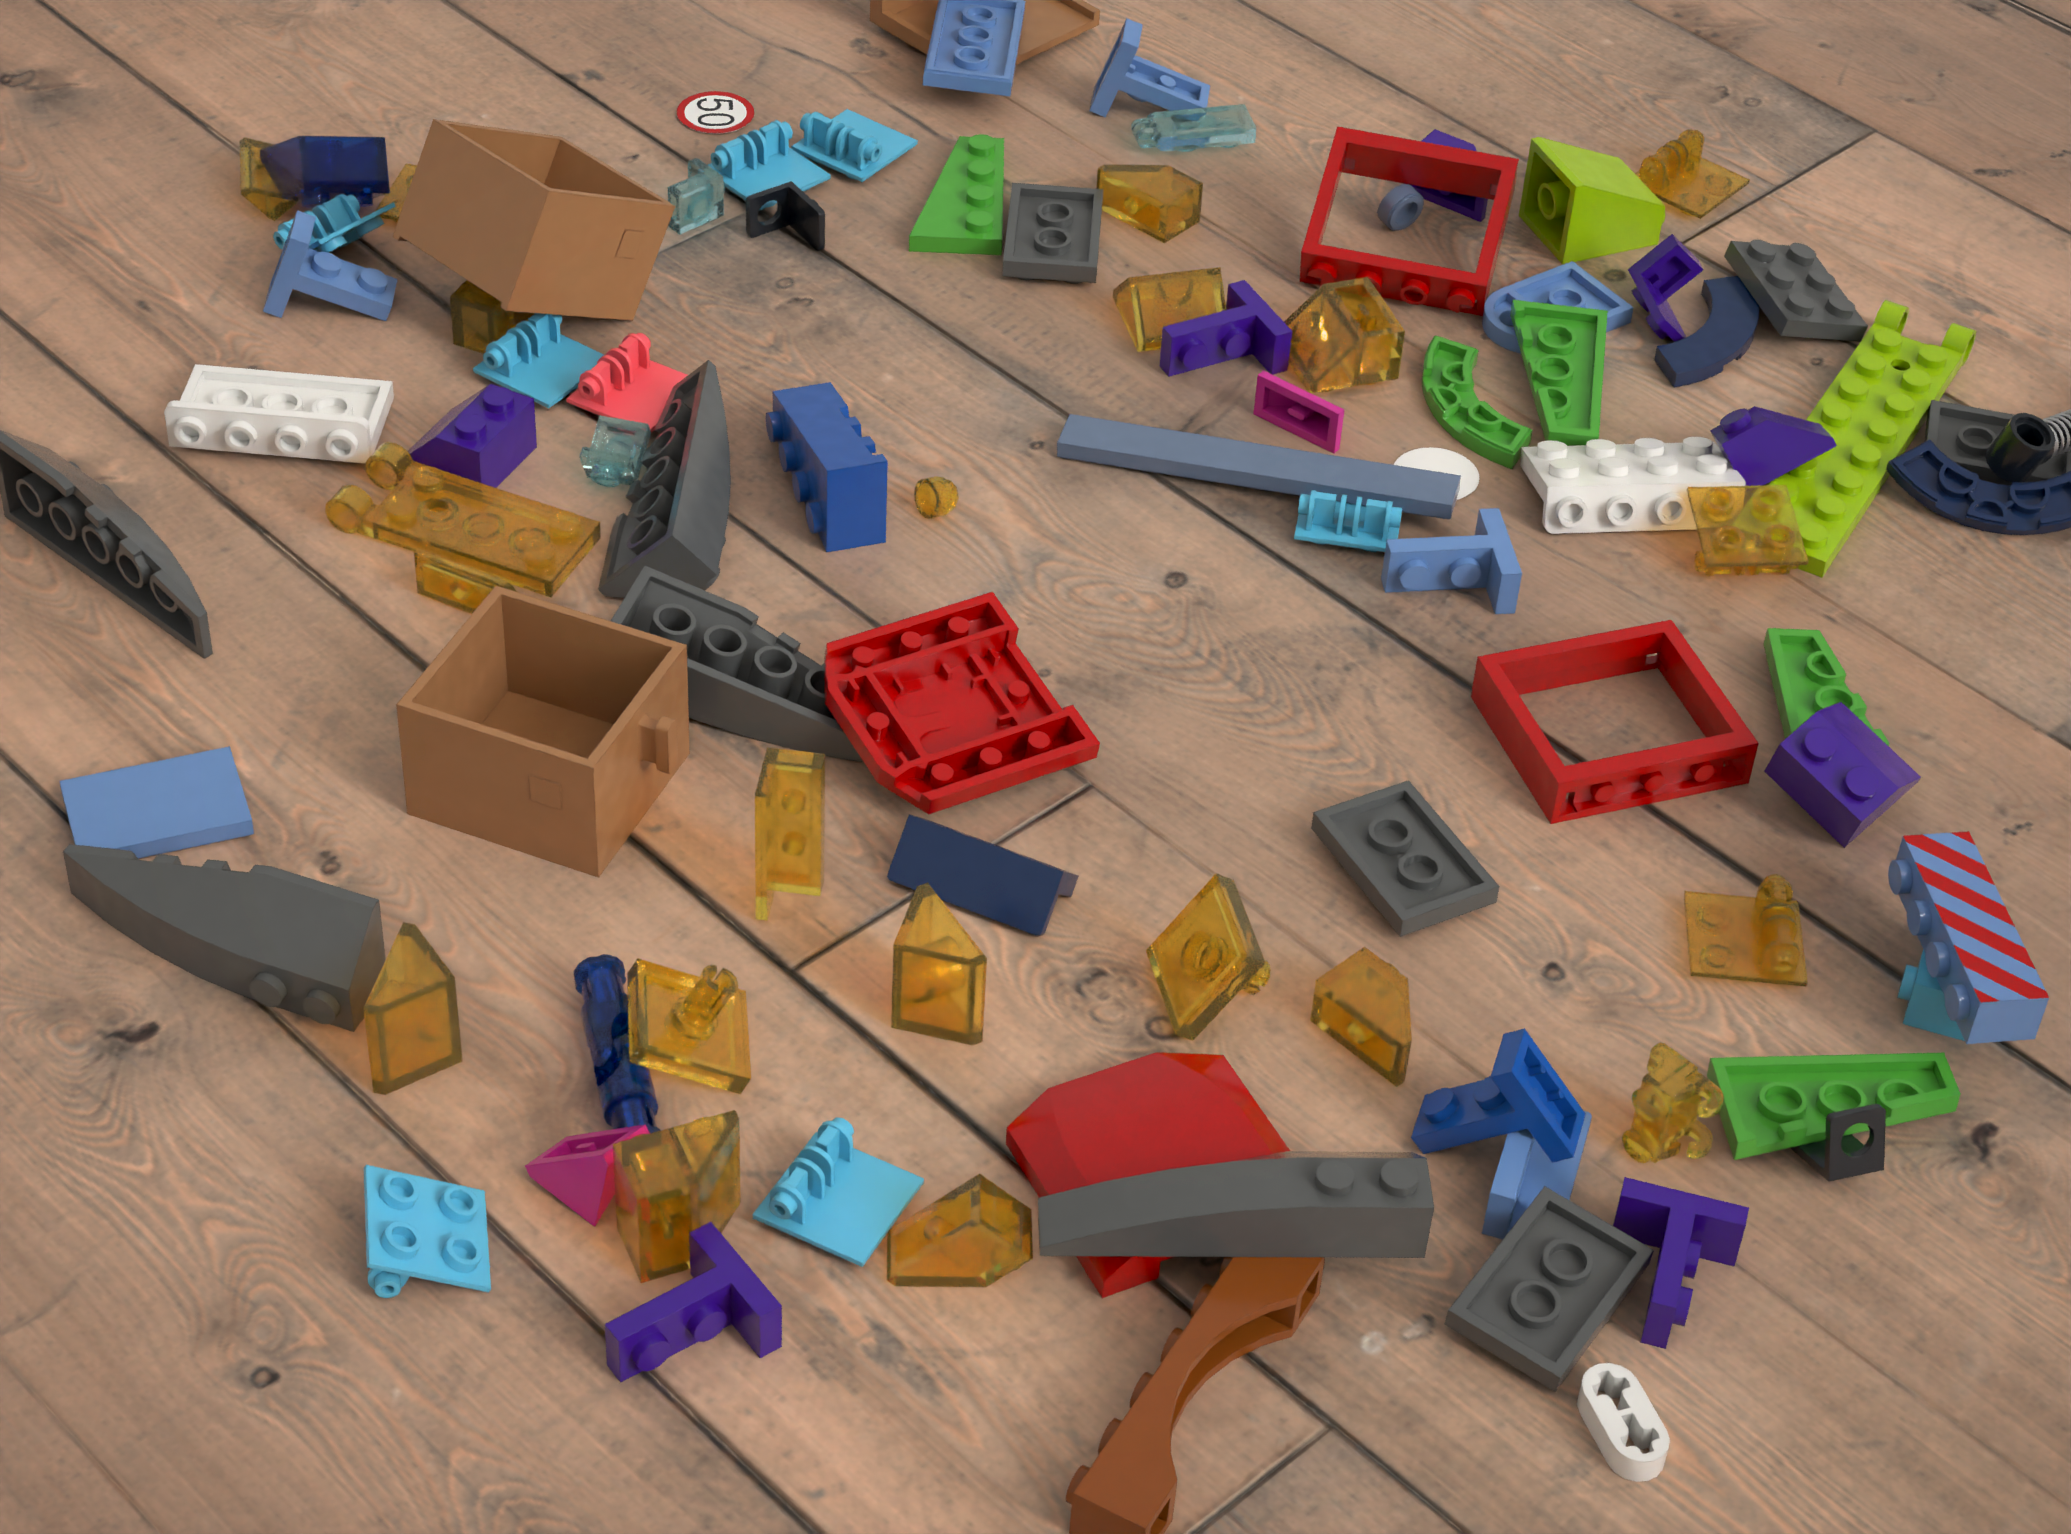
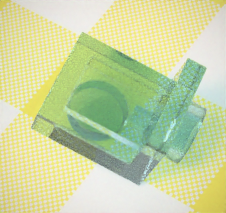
(696, 198)
(615, 451)

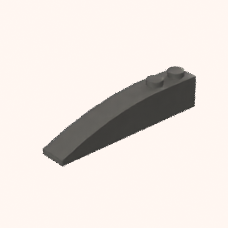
(682, 497)
(100, 538)
(736, 669)
(249, 932)
(1251, 1209)

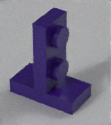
(1239, 331)
(1684, 1230)
(718, 1295)

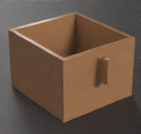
(533, 221)
(545, 730)

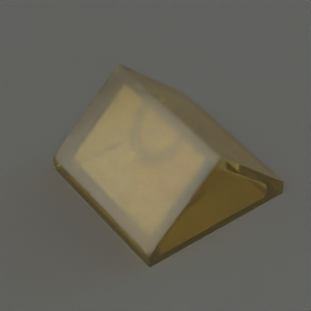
(1166, 299)
(937, 974)
(411, 1015)

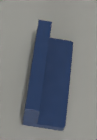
(979, 875)

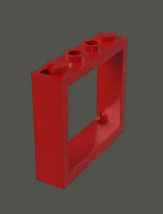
(1417, 165)
(1626, 778)

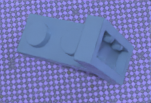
(1143, 78)
(326, 277)
(1458, 563)

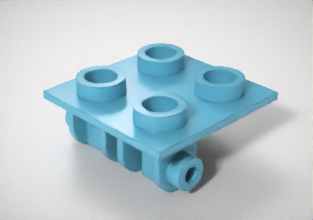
(851, 143)
(763, 162)
(335, 224)
(537, 360)
(1345, 524)
(838, 1195)
(423, 1232)

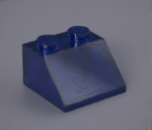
(328, 166)

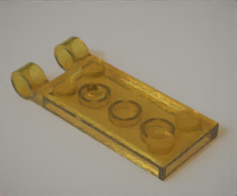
(465, 522)

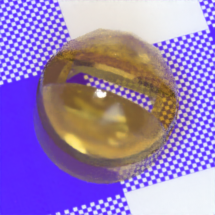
(935, 497)

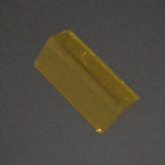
(789, 826)

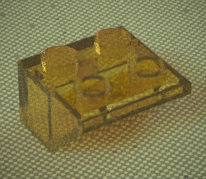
(1345, 337)
(673, 1186)

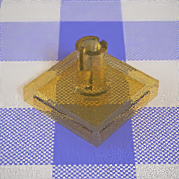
(1207, 957)
(689, 1024)

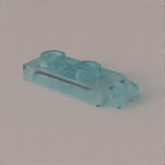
(1195, 128)

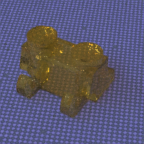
(1669, 1108)

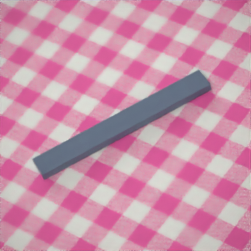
(1256, 465)

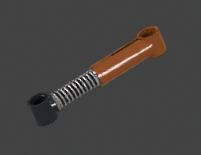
(2027, 444)

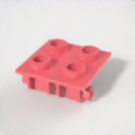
(627, 384)

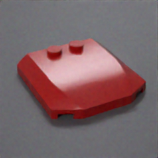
(950, 706)
(1137, 1122)

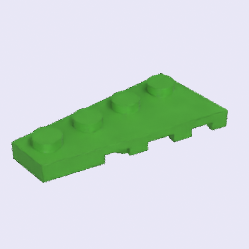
(966, 202)
(1564, 366)
(1808, 678)
(1786, 1099)

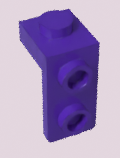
(1659, 277)

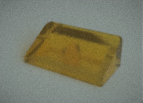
(256, 182)
(453, 582)

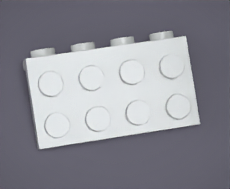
(279, 413)
(1623, 484)

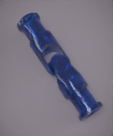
(622, 1086)

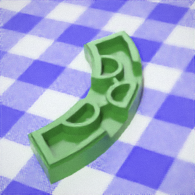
(1453, 403)

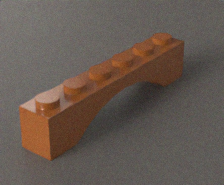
(1134, 1475)

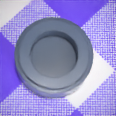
(1400, 207)

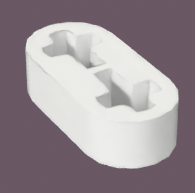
(1613, 1425)

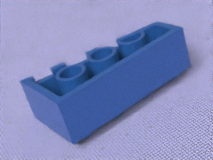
(830, 466)

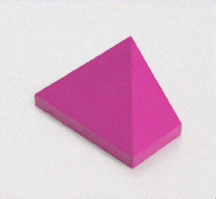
(1298, 411)
(582, 1170)

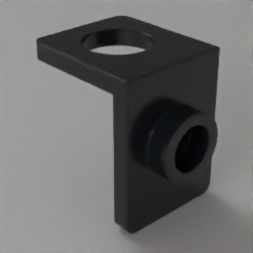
(793, 210)
(1845, 1155)

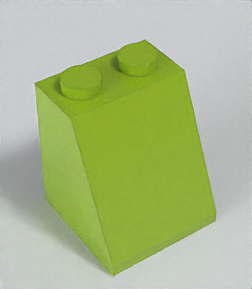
(1586, 203)

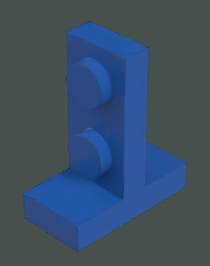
(1516, 1097)

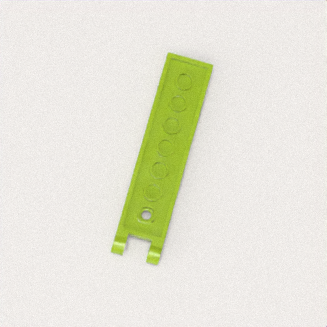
(1873, 418)

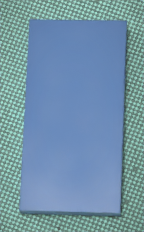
(975, 45)

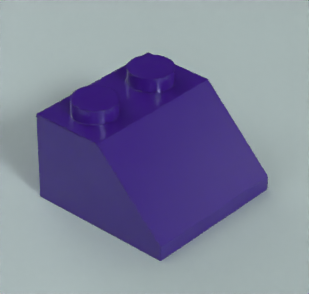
(481, 436)
(1840, 772)

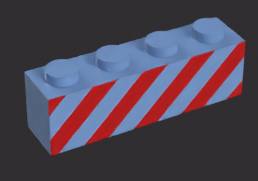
(1968, 938)

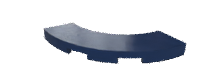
(1719, 341)
(1979, 504)

